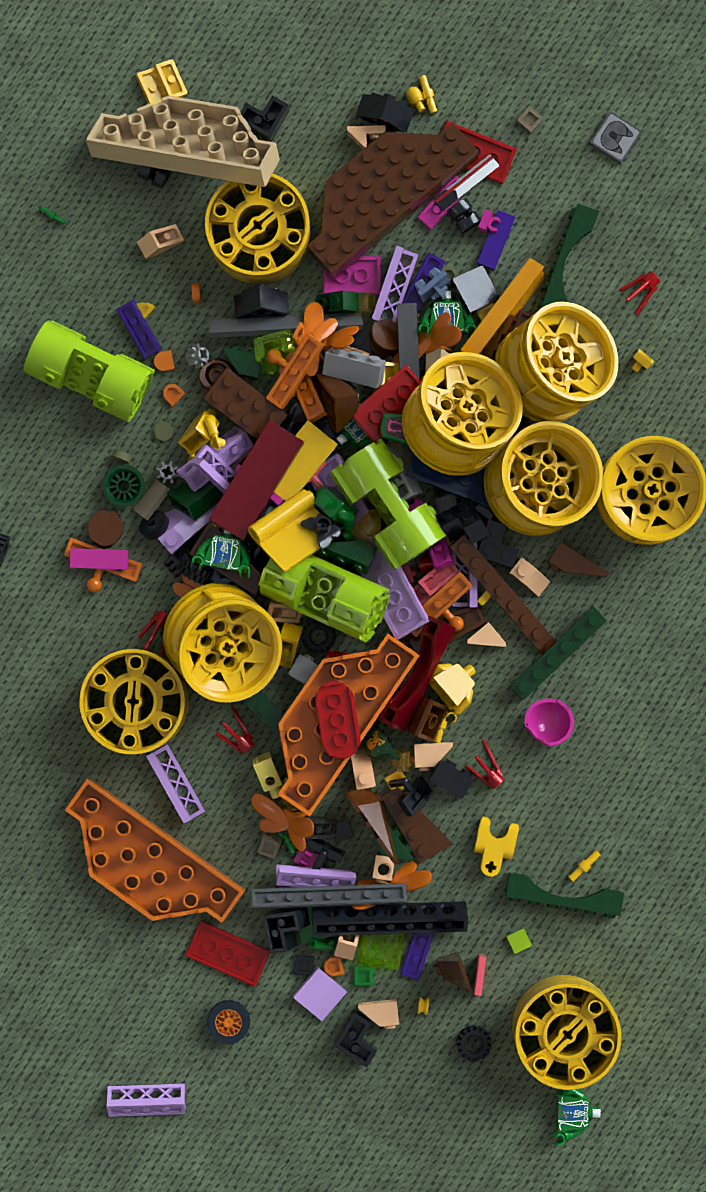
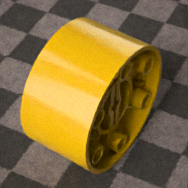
(272, 215)
(132, 723)
(553, 1045)

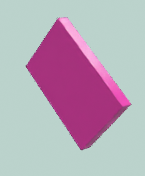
(361, 276)

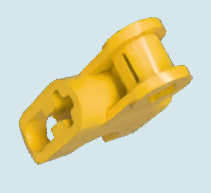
(494, 848)

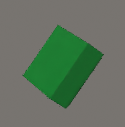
(363, 976)

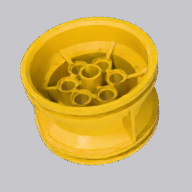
(566, 351)
(482, 392)
(581, 465)
(689, 482)
(249, 666)

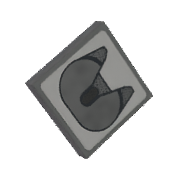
(615, 137)

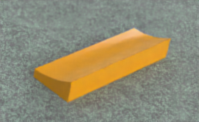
(509, 303)

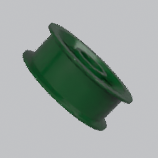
(109, 478)

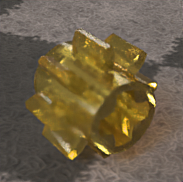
(405, 762)

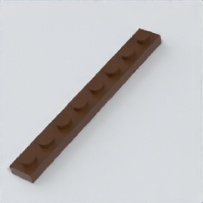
(502, 594)

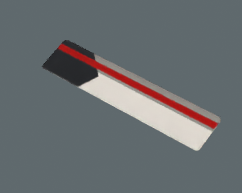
(466, 182)

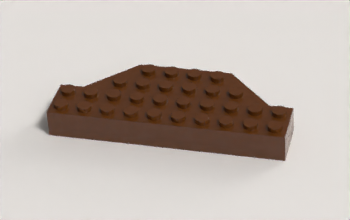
(384, 189)

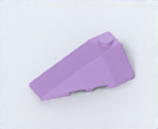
(182, 528)

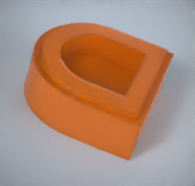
(196, 294)
(164, 361)
(173, 394)
(333, 966)

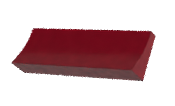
(256, 480)

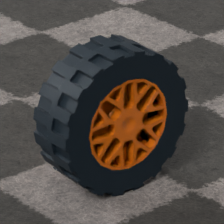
(228, 1021)

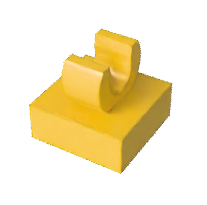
(642, 360)

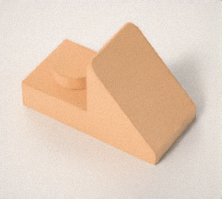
(361, 133)
(282, 613)

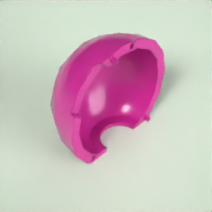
(549, 721)

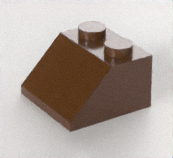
(427, 719)

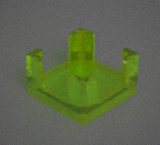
(280, 340)

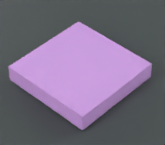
(319, 994)

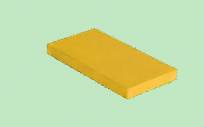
(309, 459)

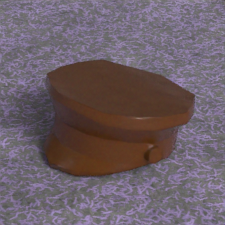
(384, 338)
(213, 366)
(105, 528)

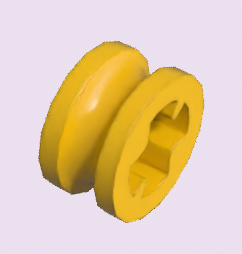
(423, 1005)

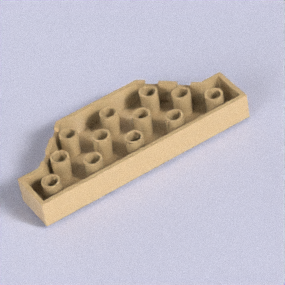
(186, 139)

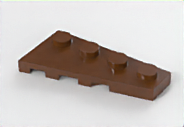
(249, 584)
(472, 620)
(418, 830)

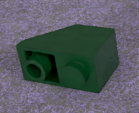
(339, 302)
(244, 362)
(402, 850)

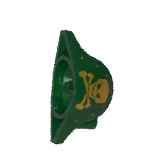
(377, 746)

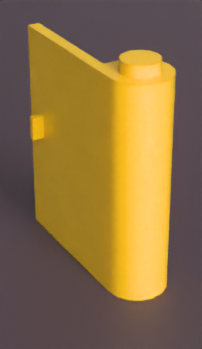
(281, 532)

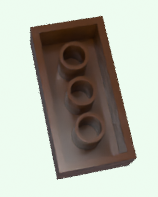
(242, 403)

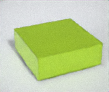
(519, 940)

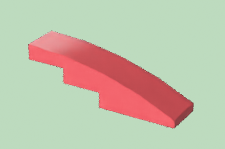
(433, 582)

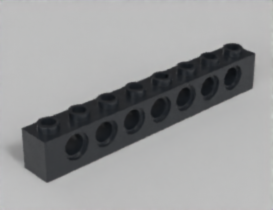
(390, 919)

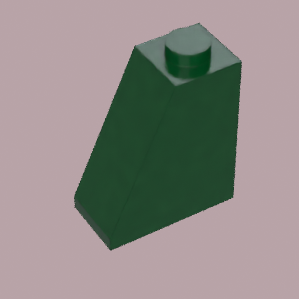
(194, 503)

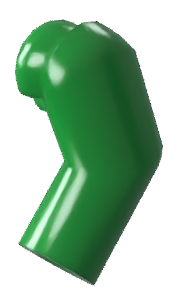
(328, 945)

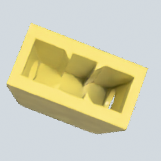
(265, 767)

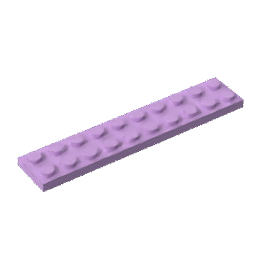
(404, 608)

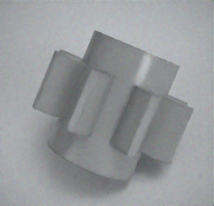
(197, 356)
(170, 477)

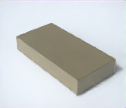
(151, 500)

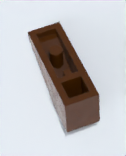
(570, 561)

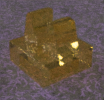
(366, 303)

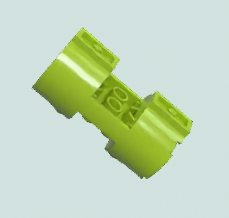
(65, 359)
(369, 476)
(328, 595)

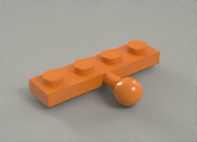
(293, 370)
(309, 399)
(94, 583)
(444, 598)

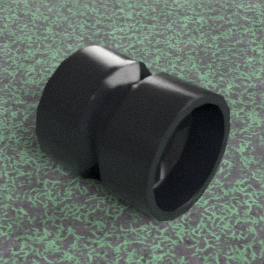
(157, 176)
(462, 209)

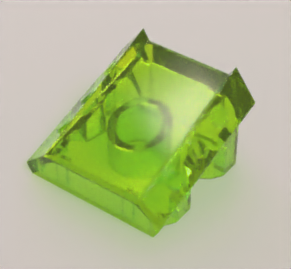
(381, 950)

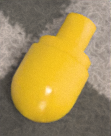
(415, 98)

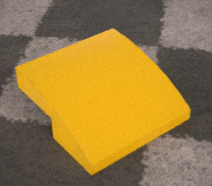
(161, 82)

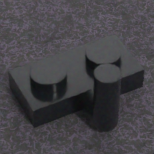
(414, 796)
(325, 851)

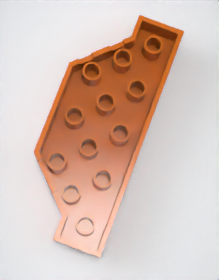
(373, 680)
(146, 862)

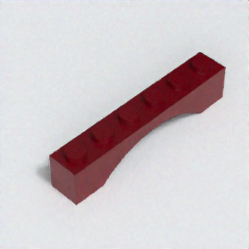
(403, 705)

